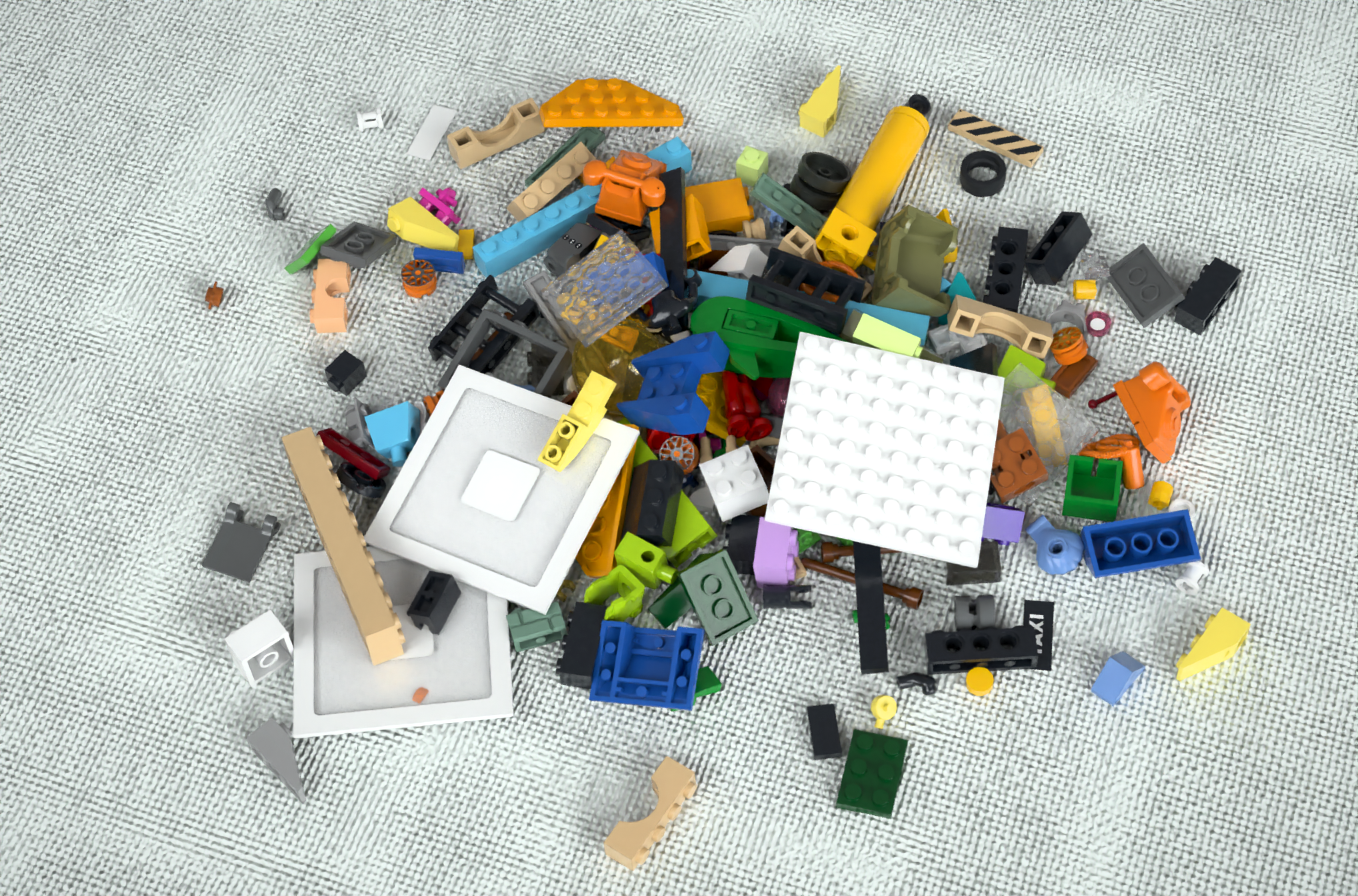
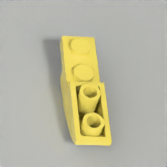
(579, 424)

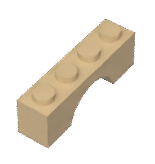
(519, 125)
(551, 183)
(804, 246)
(975, 317)
(631, 841)

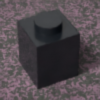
(345, 373)

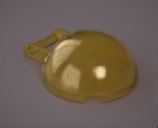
(612, 358)

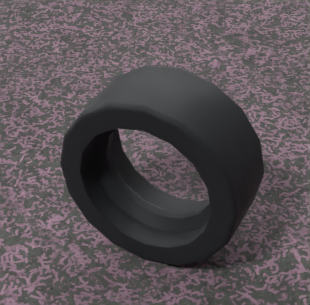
(982, 159)

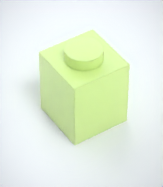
(751, 165)

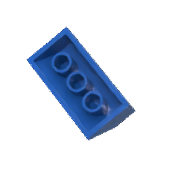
(1139, 544)

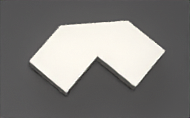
(944, 340)

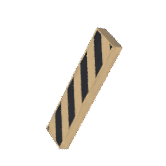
(995, 138)

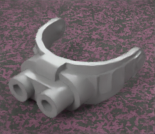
(1070, 313)

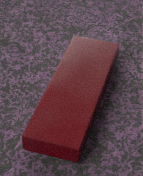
(354, 454)

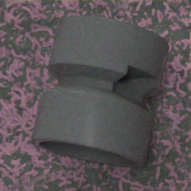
(984, 612)

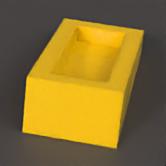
(466, 243)

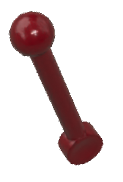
(1092, 404)

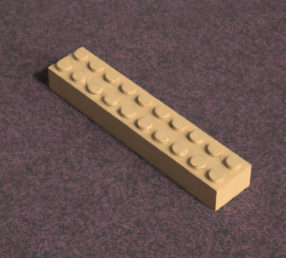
(344, 546)

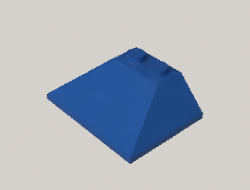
(647, 666)

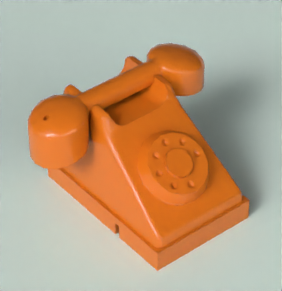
(627, 186)
(1154, 408)

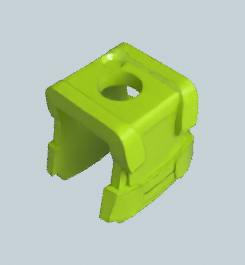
(619, 581)

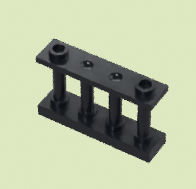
(801, 305)
(500, 346)

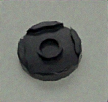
(360, 481)

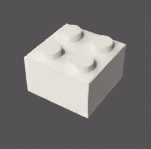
(735, 483)
(260, 647)

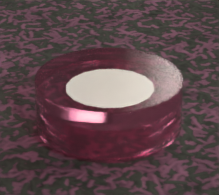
(1098, 323)

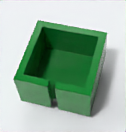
(1091, 495)

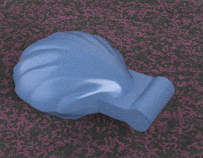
(1057, 549)

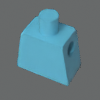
(395, 431)

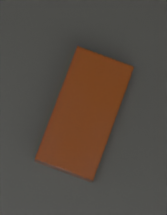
(1071, 376)

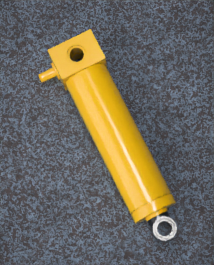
(863, 203)

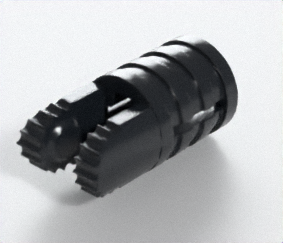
(779, 597)

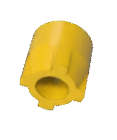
(1084, 289)
(1160, 494)

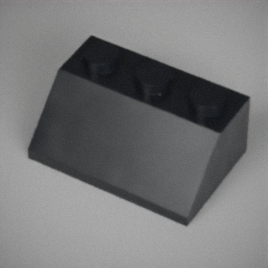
(654, 501)

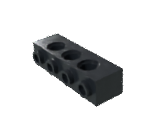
(1006, 268)
(994, 657)

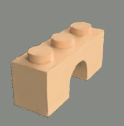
(330, 313)

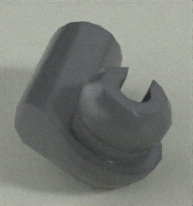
(271, 205)

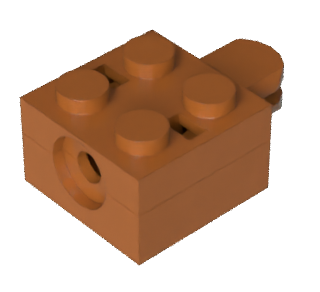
(1015, 465)

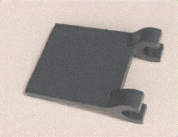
(240, 546)

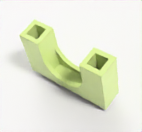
(886, 337)

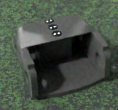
(577, 240)

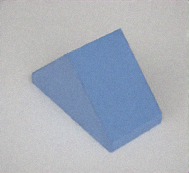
(1117, 677)

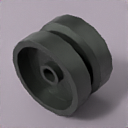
(820, 180)

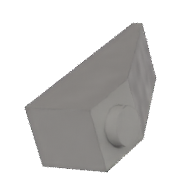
(275, 749)

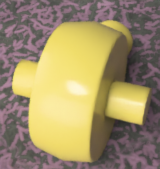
(883, 708)

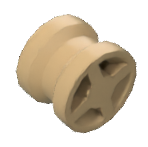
(754, 229)

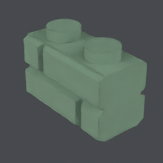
(535, 629)

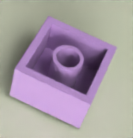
(775, 554)

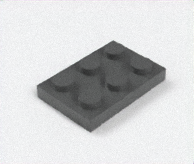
(358, 245)
(1144, 285)

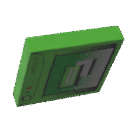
(310, 249)

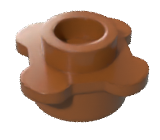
(214, 295)

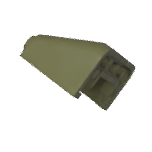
(912, 263)

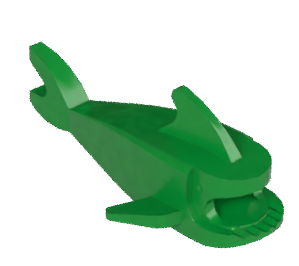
(758, 338)

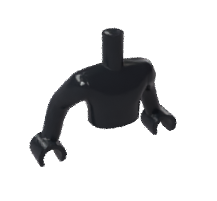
(669, 308)

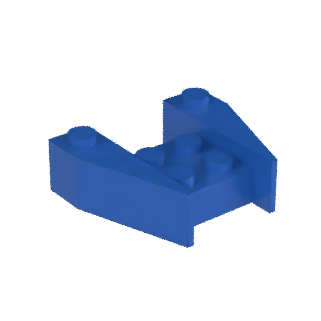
(670, 384)

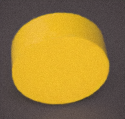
(979, 681)

